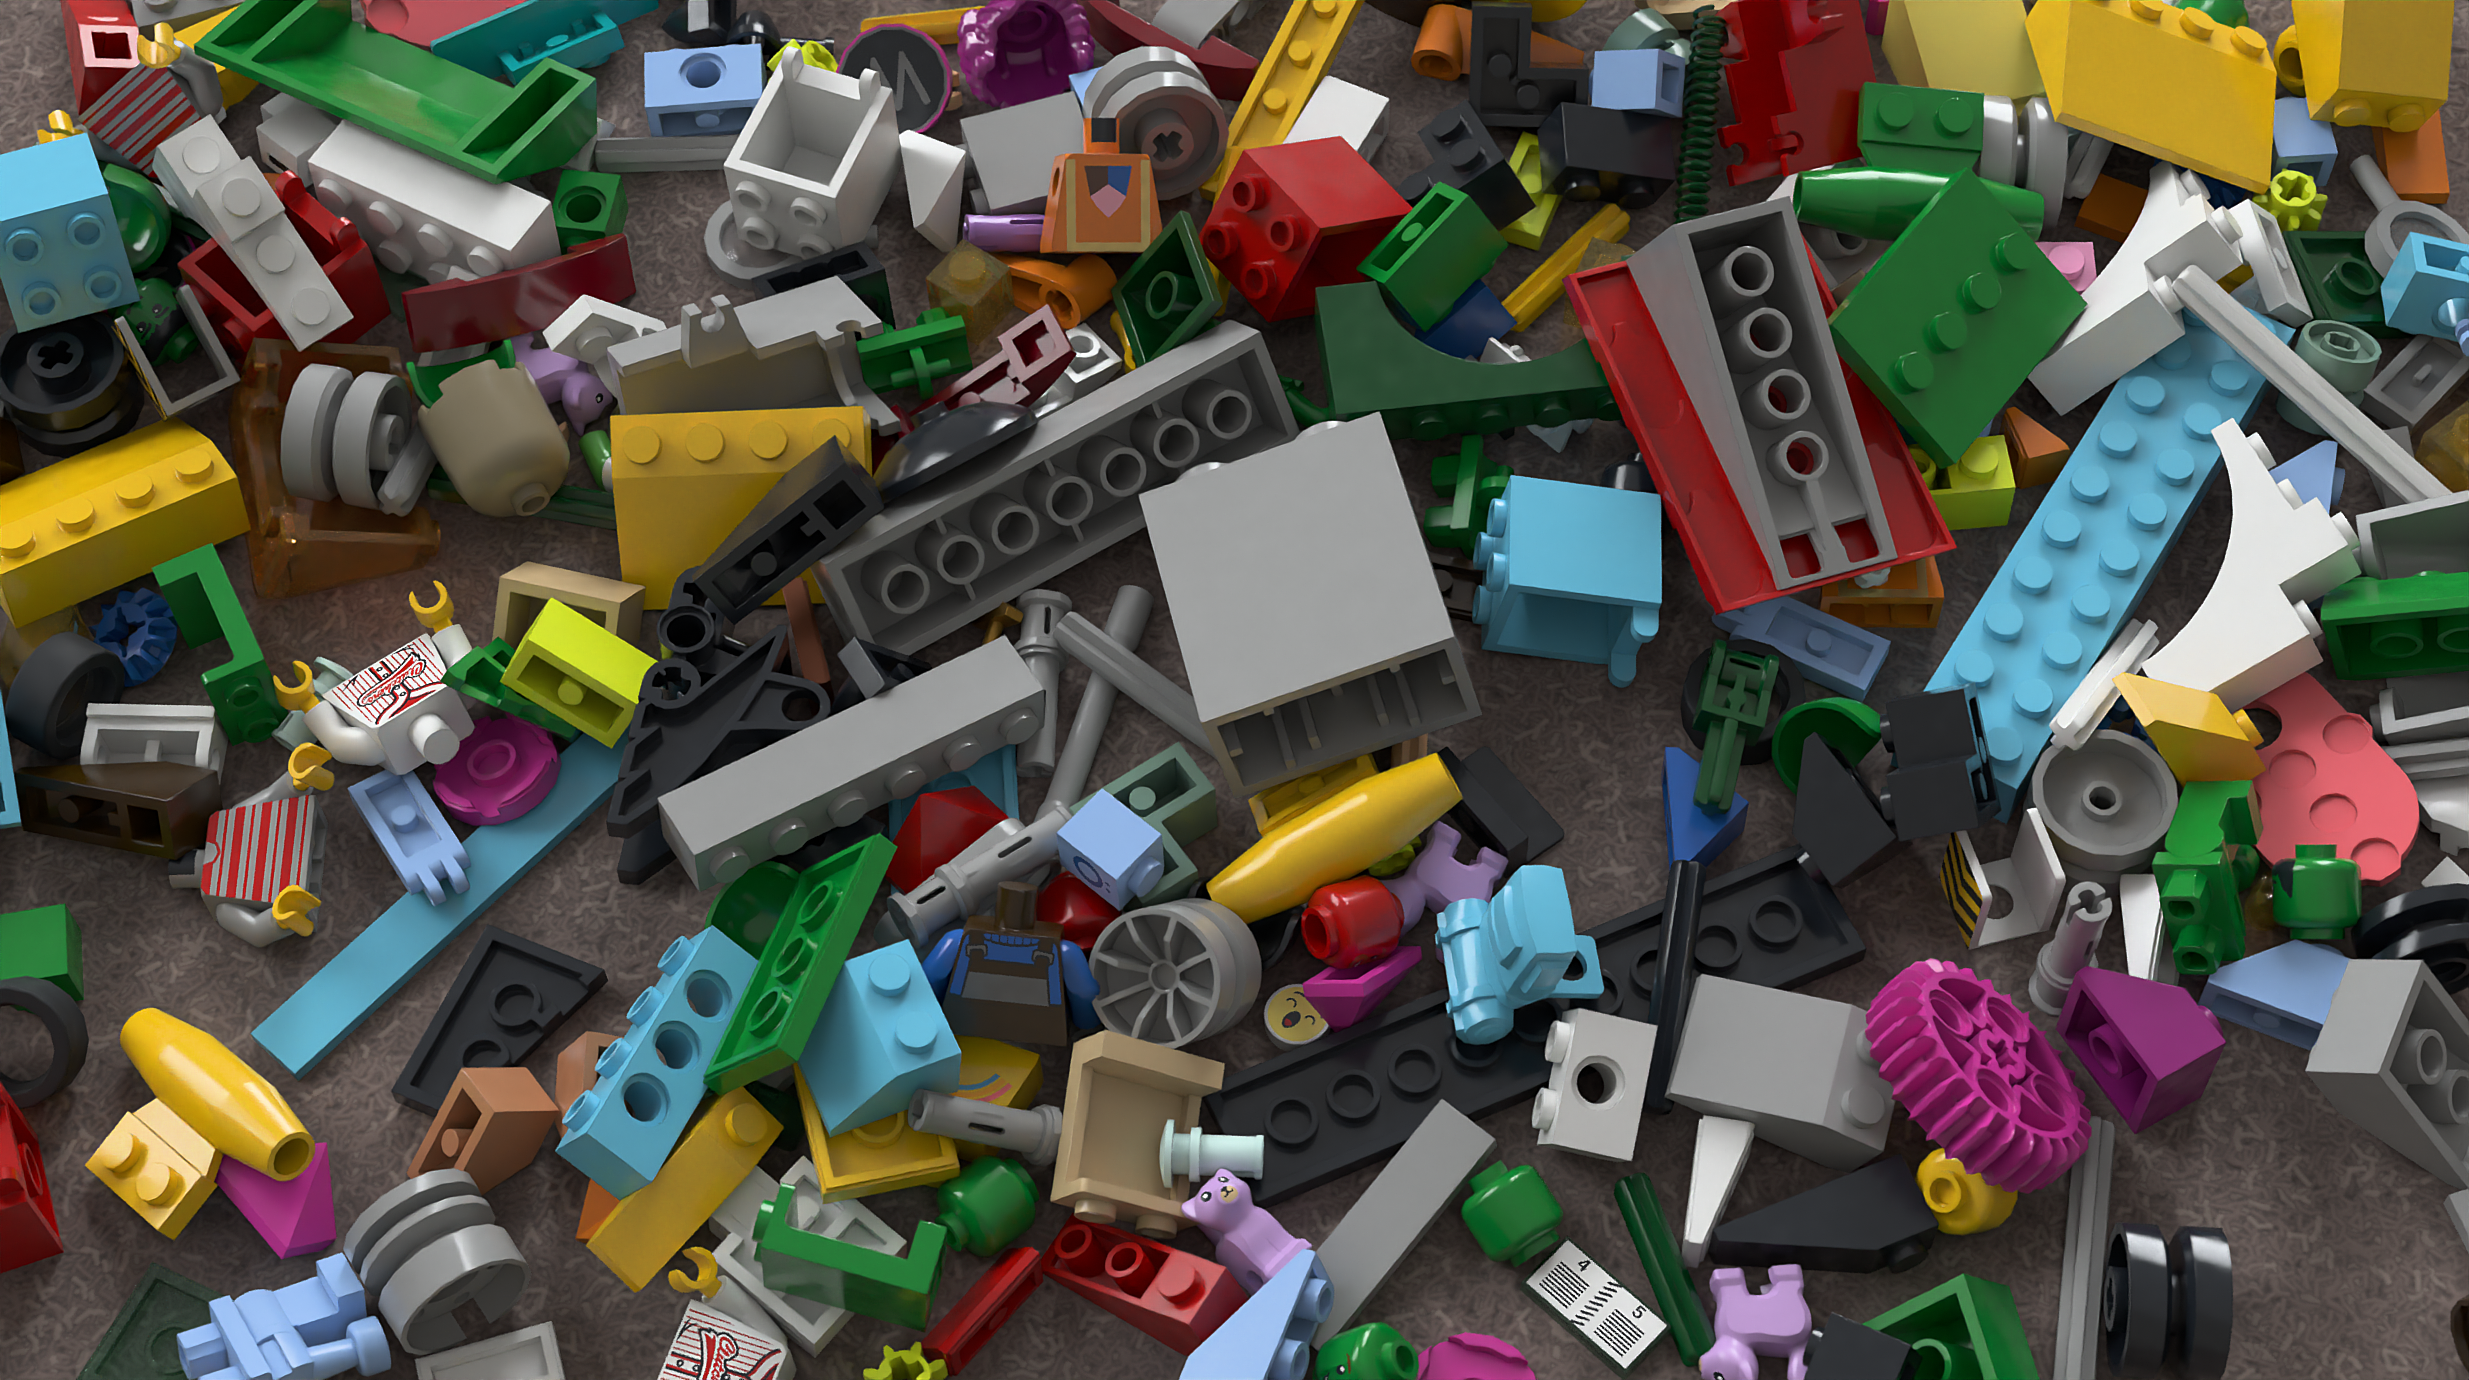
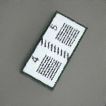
(1596, 1308)

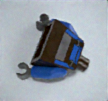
(1014, 976)

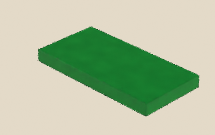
(799, 965)

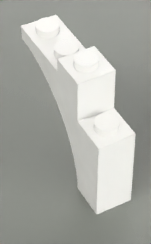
(250, 225)
(2132, 302)
(2278, 560)

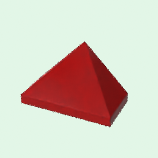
(937, 832)

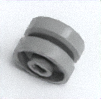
(1162, 113)
(2026, 155)
(343, 434)
(2103, 807)

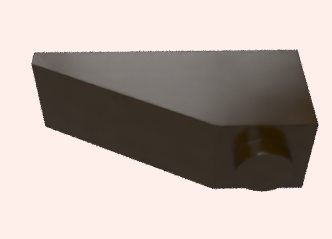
(122, 806)

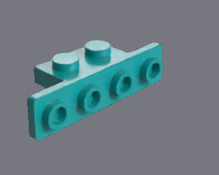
(522, 36)

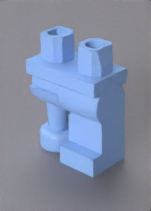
(290, 1332)

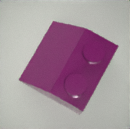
(2140, 1042)

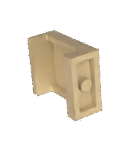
(1114, 1127)

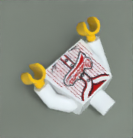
(398, 706)
(725, 1333)

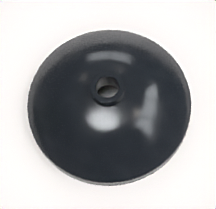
(945, 441)

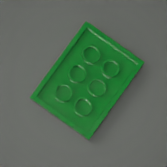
(1954, 318)

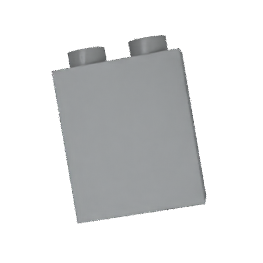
(1306, 605)

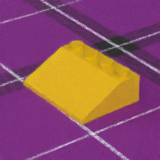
(2160, 83)
(698, 474)
(112, 517)

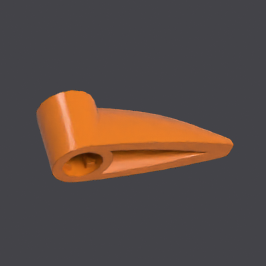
(1445, 38)
(1070, 290)

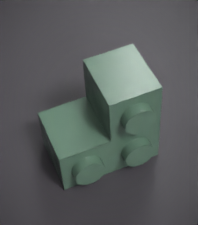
(1177, 803)

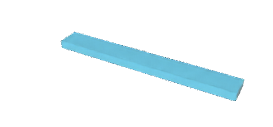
(416, 931)

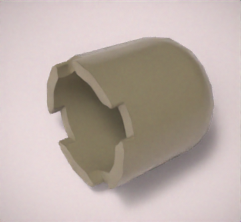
(497, 439)

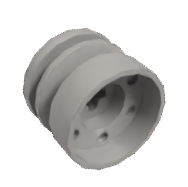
(432, 1251)

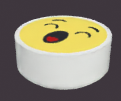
(1292, 1019)

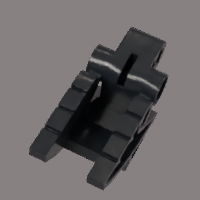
(714, 716)

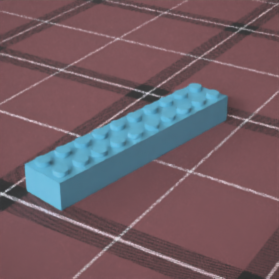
(2099, 542)

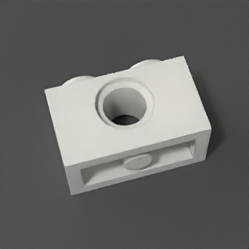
(1622, 1055)

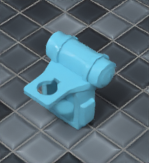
(1512, 953)

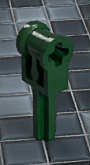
(1733, 714)

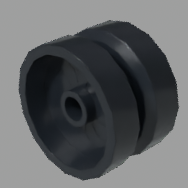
(69, 385)
(2168, 1302)

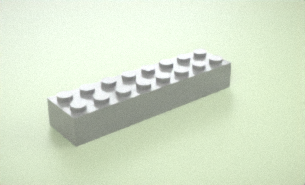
(1052, 492)

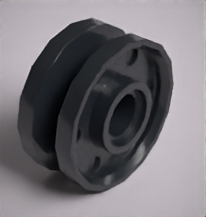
(2421, 926)

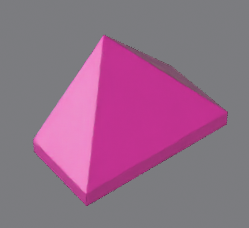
(1353, 993)
(289, 1214)

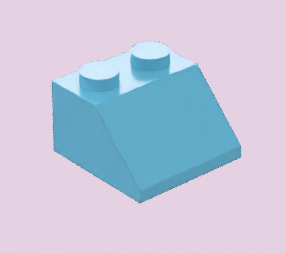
(878, 1041)

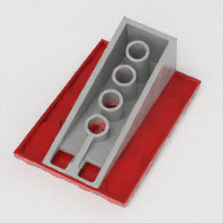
(1749, 414)

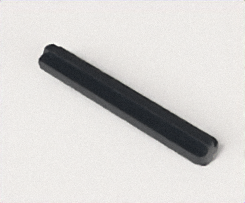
(1673, 977)

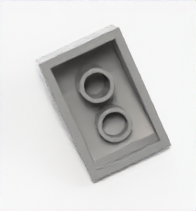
(2399, 1063)
(1787, 1067)

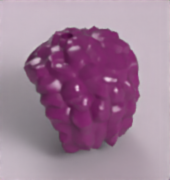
(1023, 49)

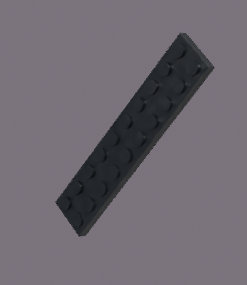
(1376, 1082)

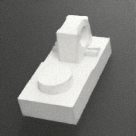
(2275, 284)

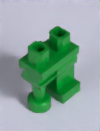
(2205, 869)

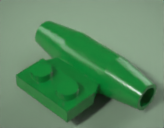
(1911, 148)

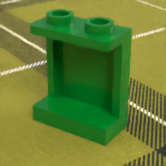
(207, 610)
(846, 1273)

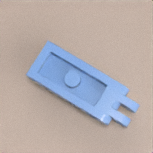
(1818, 643)
(412, 833)

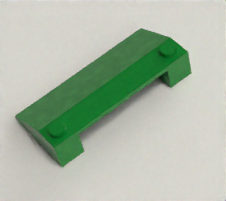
(406, 92)

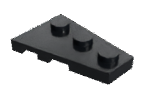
(495, 1014)

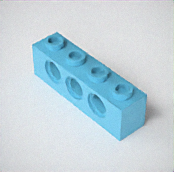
(2427, 287)
(602, 1135)

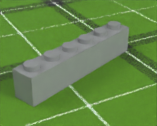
(851, 763)

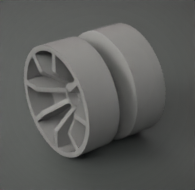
(1175, 972)

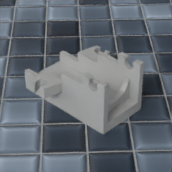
(755, 356)

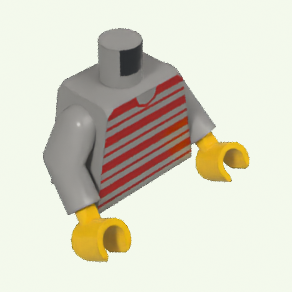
(147, 105)
(265, 856)

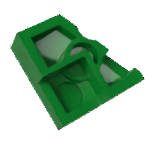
(479, 677)

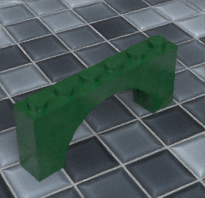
(1424, 393)

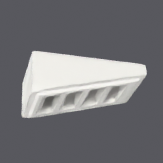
(2146, 930)
(1717, 1164)

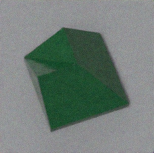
(1167, 292)

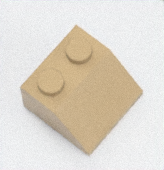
(605, 601)

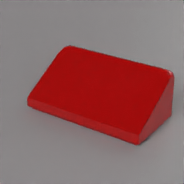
(984, 1309)

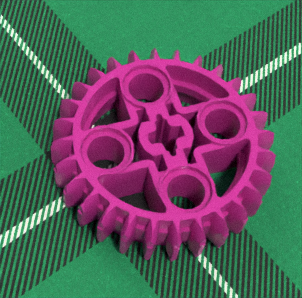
(1978, 1076)

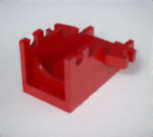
(1795, 84)

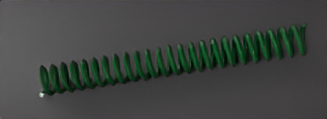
(1703, 119)

